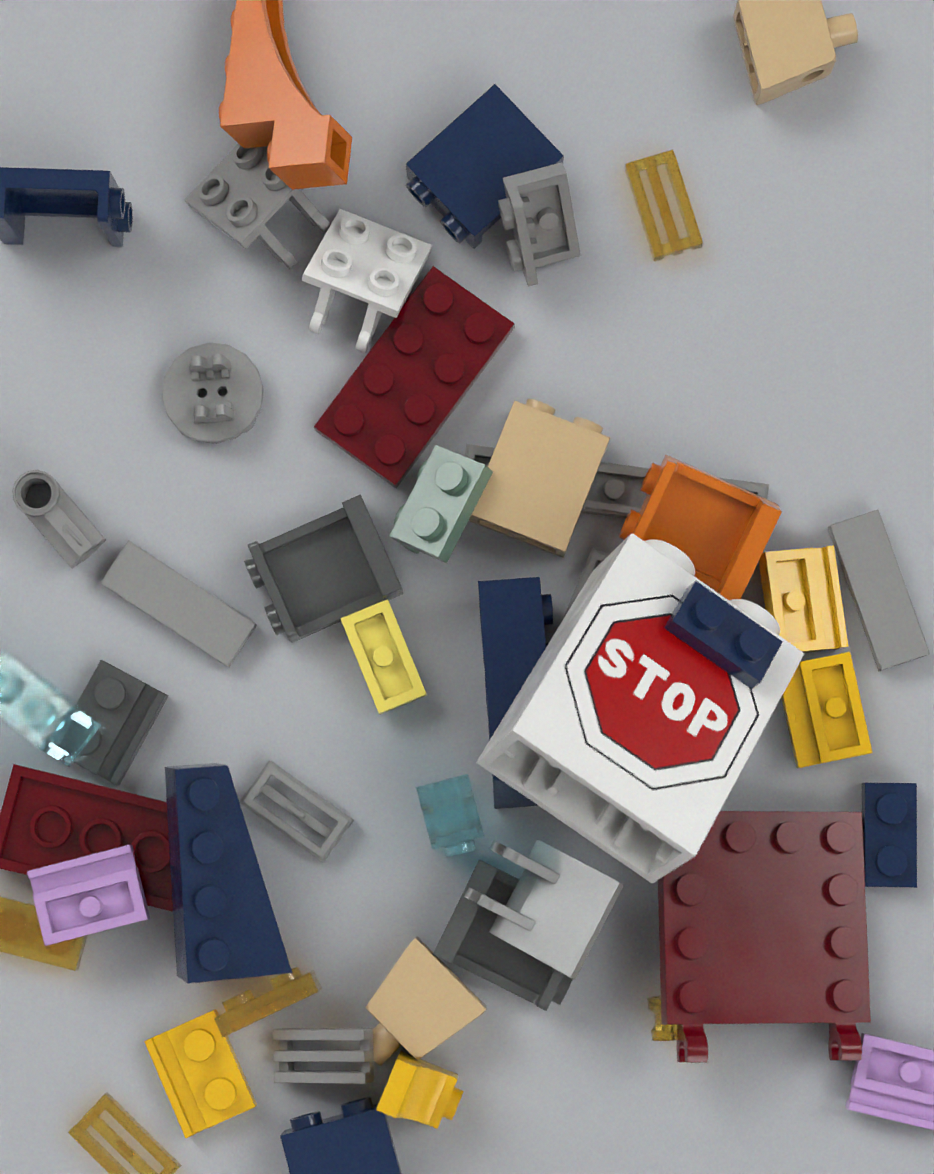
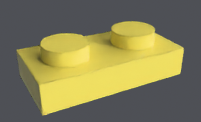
(383, 657)

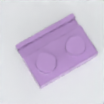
(88, 895)
(894, 1082)

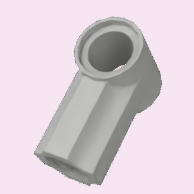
(59, 520)

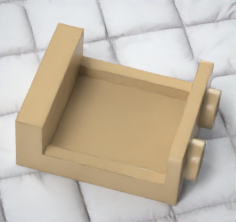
(540, 476)

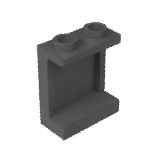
(323, 571)
(473, 948)

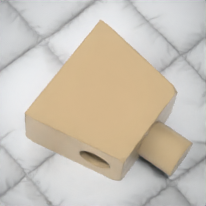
(789, 43)
(420, 1005)

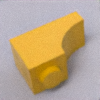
(420, 1091)

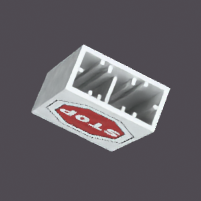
(629, 723)

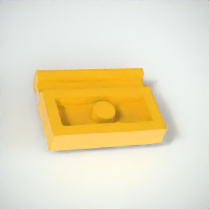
(805, 597)
(825, 712)
(200, 1074)

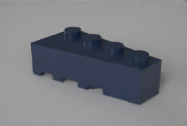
(512, 643)
(217, 886)

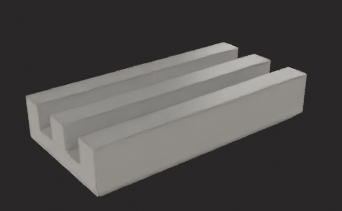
(332, 836)
(287, 1055)

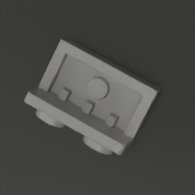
(541, 219)

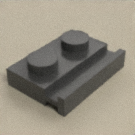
(126, 715)

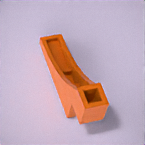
(271, 107)

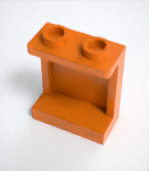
(706, 519)

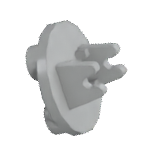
(214, 416)

